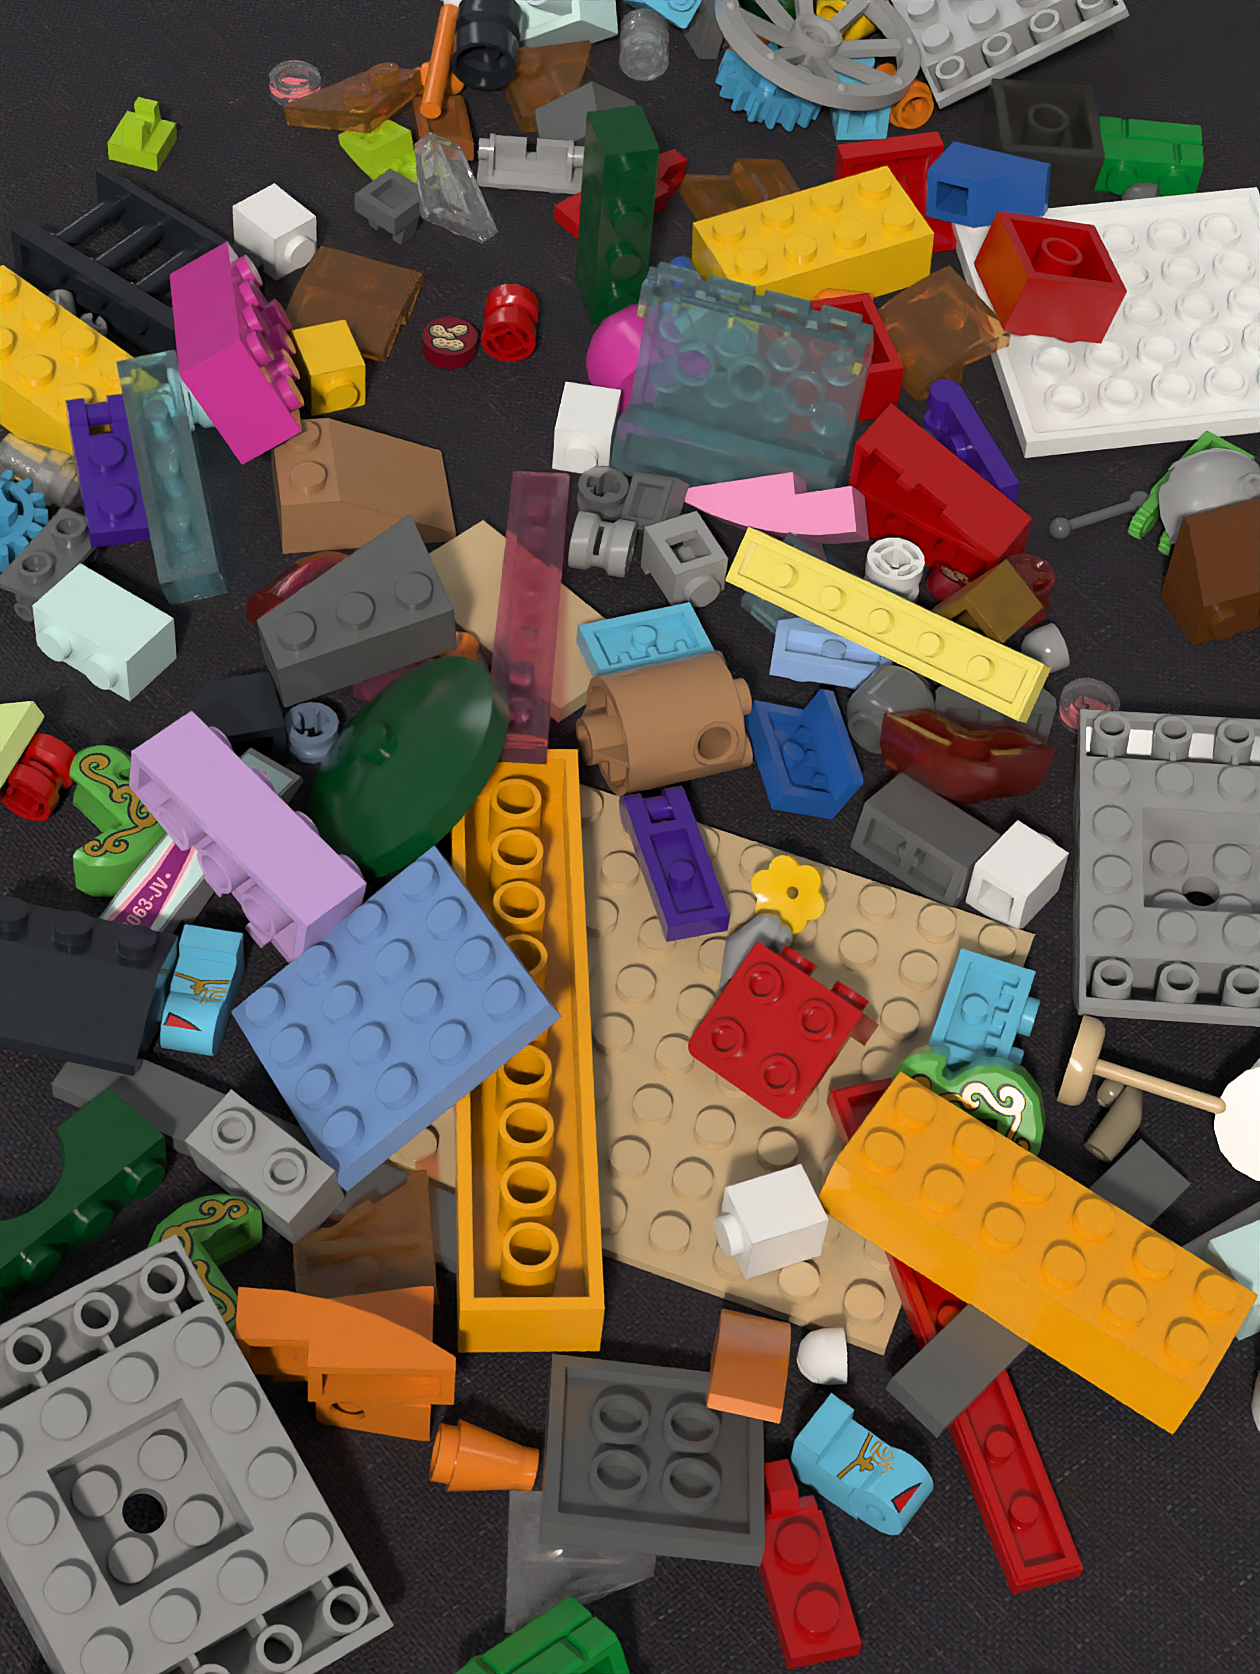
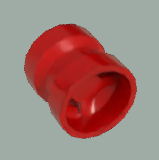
(510, 323)
(38, 777)

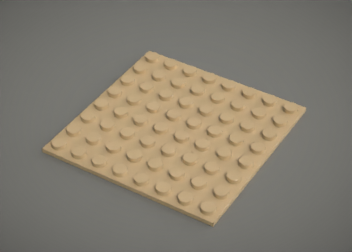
(681, 1131)

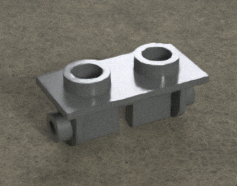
(48, 560)

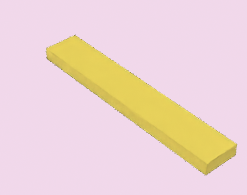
(889, 625)

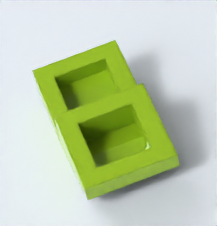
(382, 149)

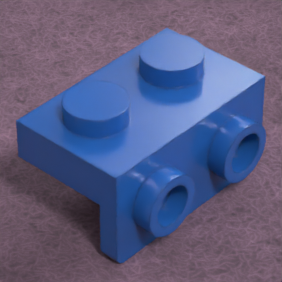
(804, 756)

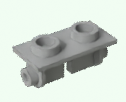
(551, 169)

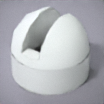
(824, 1356)

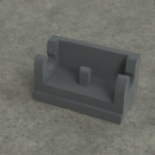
(922, 839)

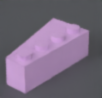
(245, 836)

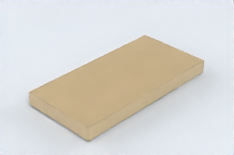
(472, 579)

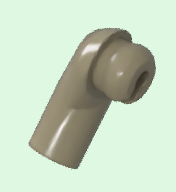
(1119, 1122)

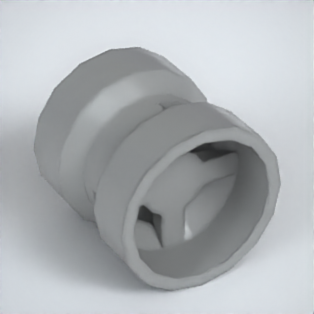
(615, 548)

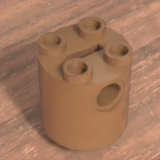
(665, 723)

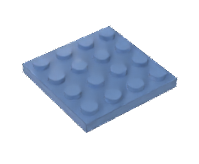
(393, 1017)

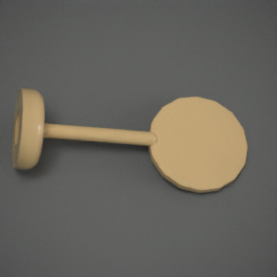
(1235, 1111)

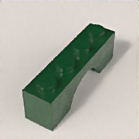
(106, 1163)

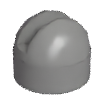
(1047, 646)

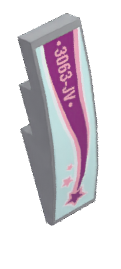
(170, 882)

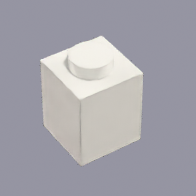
(275, 231)
(585, 427)
(1017, 876)
(771, 1222)

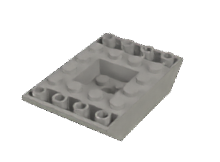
(981, 40)
(1159, 815)
(148, 1393)

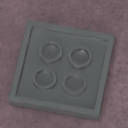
(648, 1465)

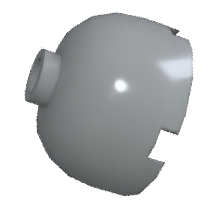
(1206, 483)

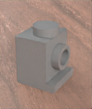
(688, 572)

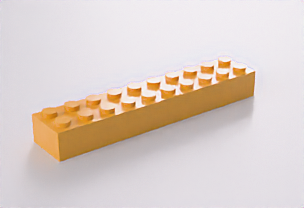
(529, 1129)

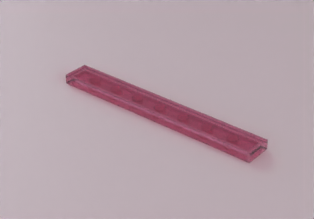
(530, 610)

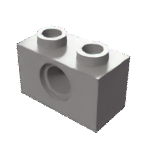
(266, 1166)

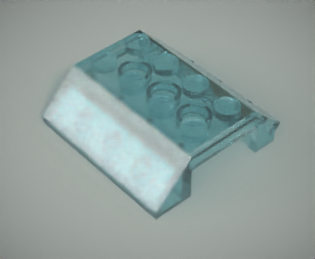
(741, 384)

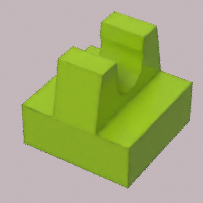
(142, 137)

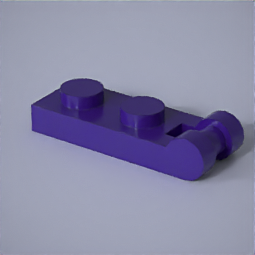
(965, 435)
(107, 472)
(675, 864)

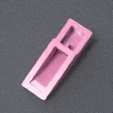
(783, 505)

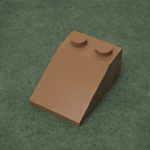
(350, 484)

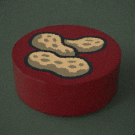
(449, 342)
(945, 581)

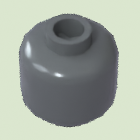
(885, 691)

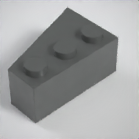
(359, 619)

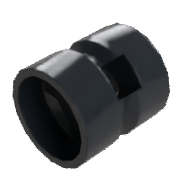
(486, 42)

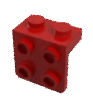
(909, 162)
(779, 1029)

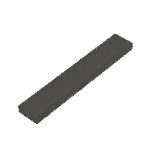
(976, 1348)

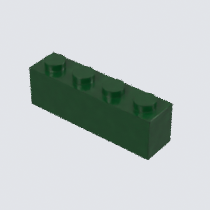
(615, 209)

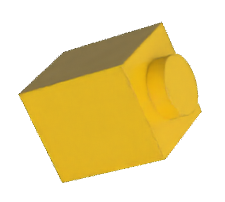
(329, 367)

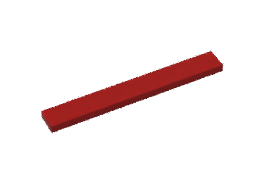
(992, 1431)

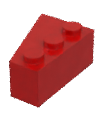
(933, 498)

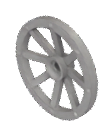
(817, 48)

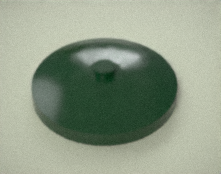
(410, 764)

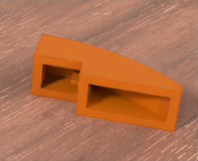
(341, 1350)
(749, 1366)

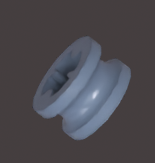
(308, 716)

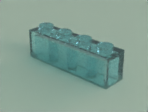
(171, 478)

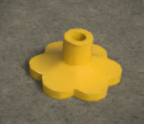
(778, 897)

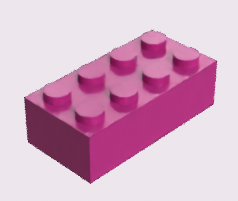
(236, 352)

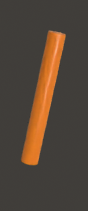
(439, 63)

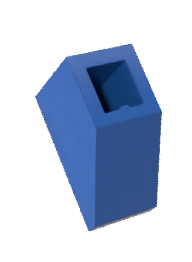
(975, 182)

